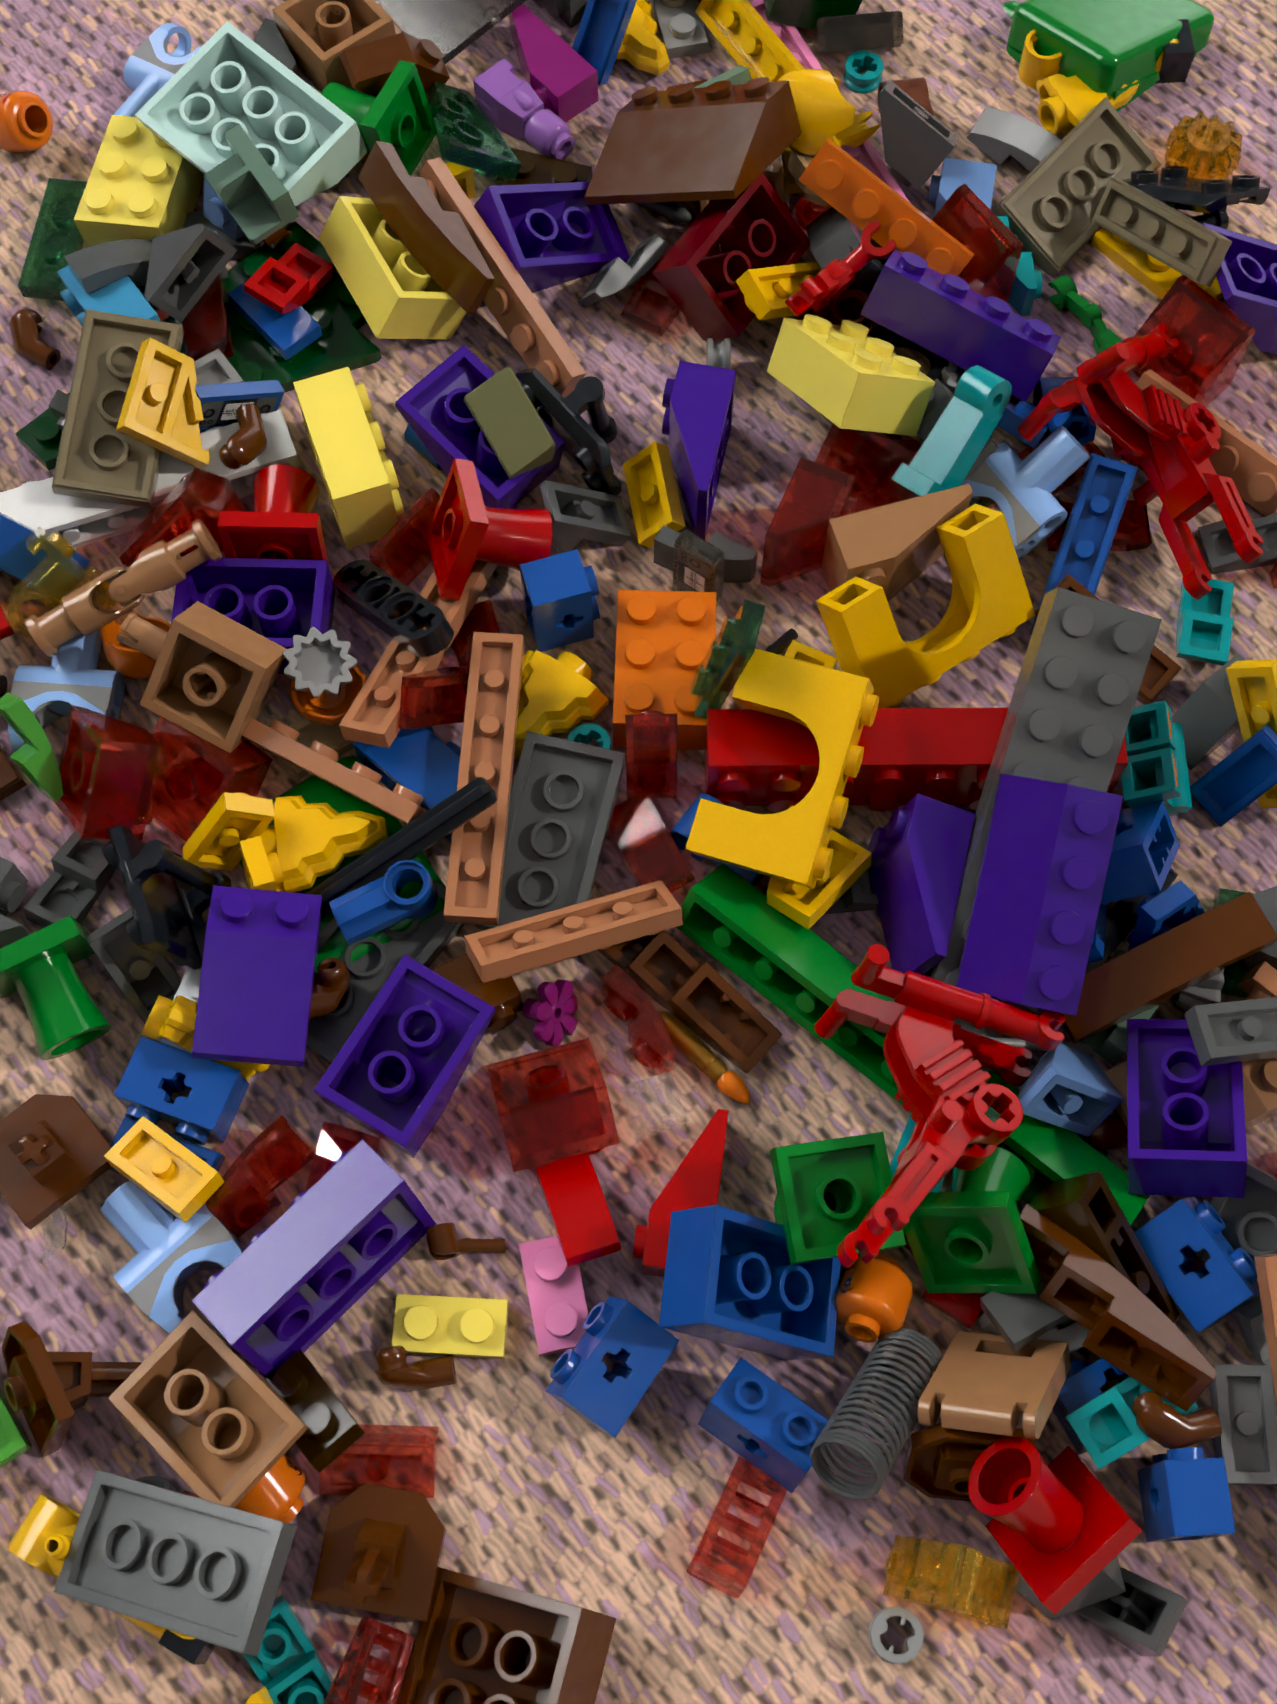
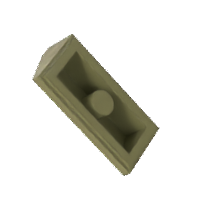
(510, 423)

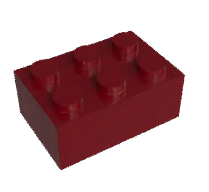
(720, 248)

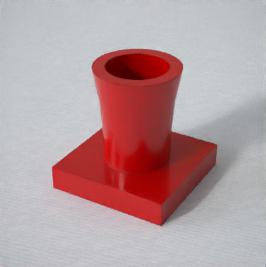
(280, 521)
(470, 531)
(1049, 1519)

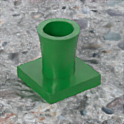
(395, 116)
(50, 988)
(845, 1171)
(974, 1233)

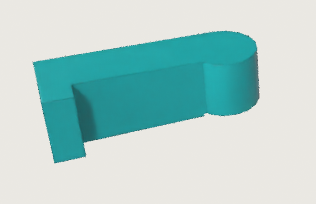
(958, 433)

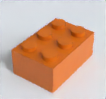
(657, 655)

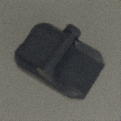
(1199, 195)
(583, 440)
(162, 895)

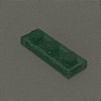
(52, 239)
(727, 658)

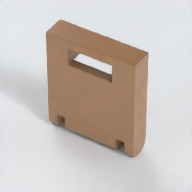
(986, 1384)

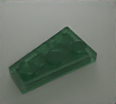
(468, 134)

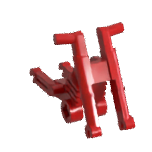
(1164, 443)
(936, 1079)

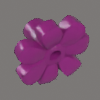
(552, 1011)

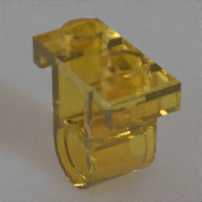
(52, 578)
(951, 1580)

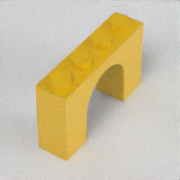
(984, 605)
(793, 841)

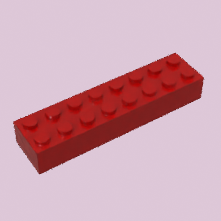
(906, 752)

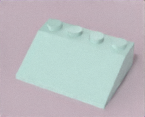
(288, 121)

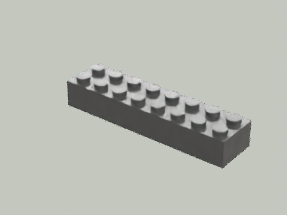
(1061, 719)

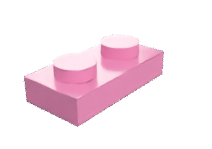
(554, 1296)

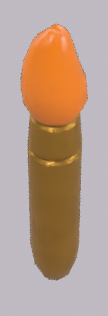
(727, 1081)

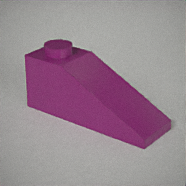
(552, 67)

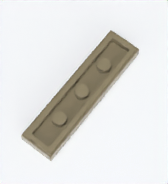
(1162, 231)

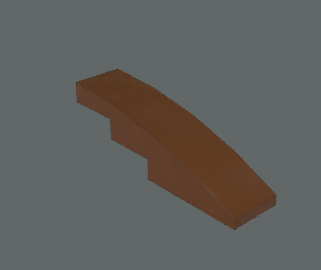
(429, 233)
(1169, 965)
(696, 997)
(1119, 1317)

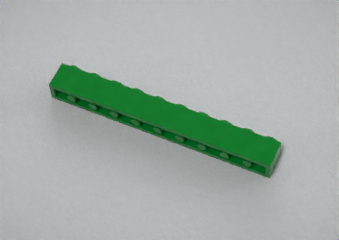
(803, 978)

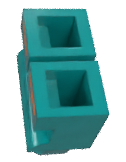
(1156, 760)

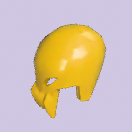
(825, 112)

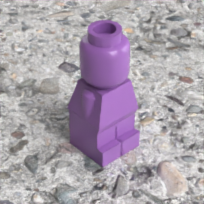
(520, 112)

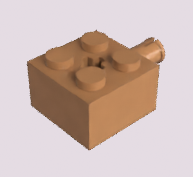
(325, 28)
(206, 672)

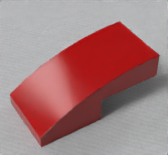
(289, 280)
(578, 1209)

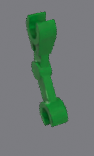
(1089, 314)

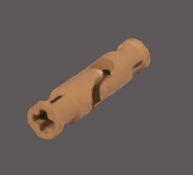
(154, 570)

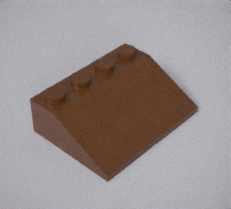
(694, 142)
(504, 1647)

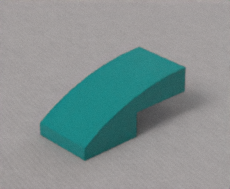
(1205, 624)
(1108, 1423)

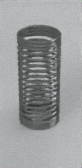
(851, 1438)

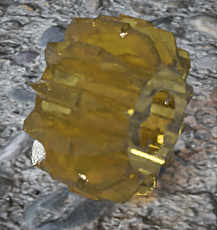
(1204, 146)

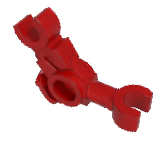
(838, 274)

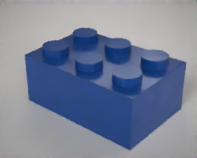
(736, 1286)

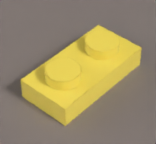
(451, 1326)

